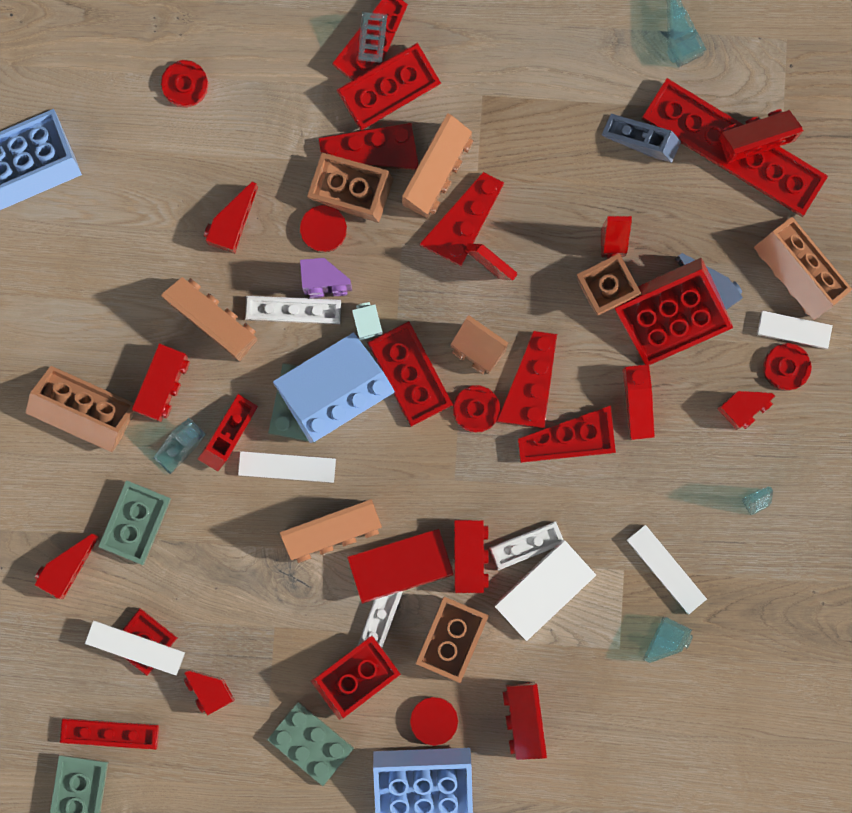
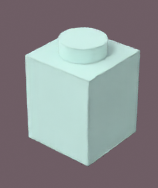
(367, 321)

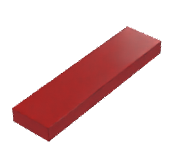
(109, 733)

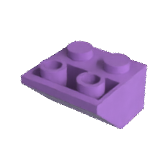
(322, 277)

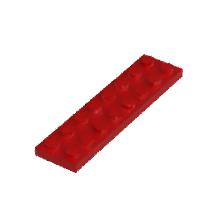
(698, 128)

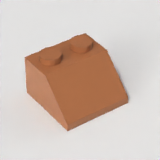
(608, 284)

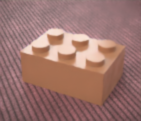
(452, 639)

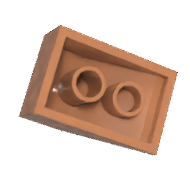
(351, 187)
(478, 345)

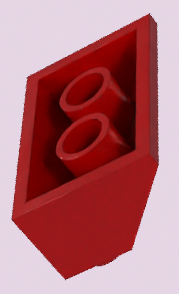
(759, 135)
(525, 721)

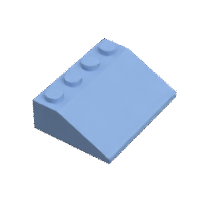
(34, 158)
(333, 387)
(423, 781)

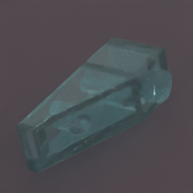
(682, 37)

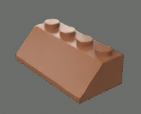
(437, 166)
(802, 268)
(210, 318)
(80, 408)
(331, 530)

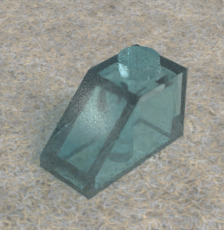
(179, 445)
(668, 640)

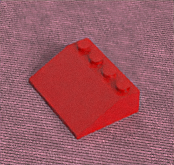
(674, 312)

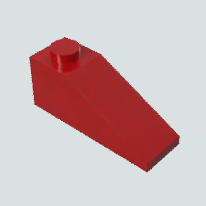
(230, 222)
(615, 236)
(639, 401)
(227, 433)
(62, 571)

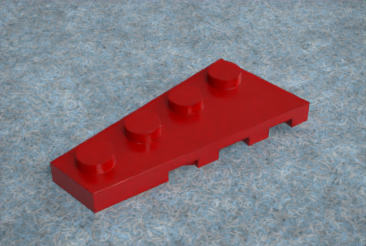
(348, 61)
(380, 147)
(463, 220)
(531, 386)
(578, 437)

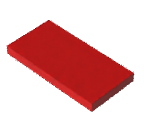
(388, 86)
(410, 373)
(400, 566)

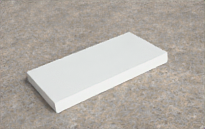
(544, 590)

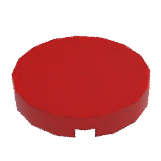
(184, 83)
(323, 228)
(787, 367)
(476, 409)
(434, 721)

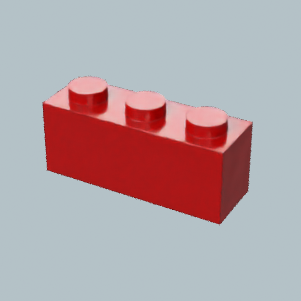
(161, 383)
(470, 556)

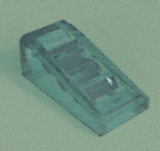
(363, 36)
(758, 500)

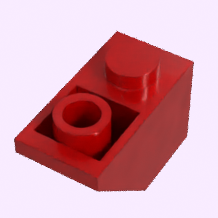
(743, 406)
(210, 691)

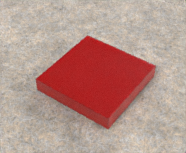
(491, 261)
(147, 627)

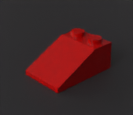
(355, 677)

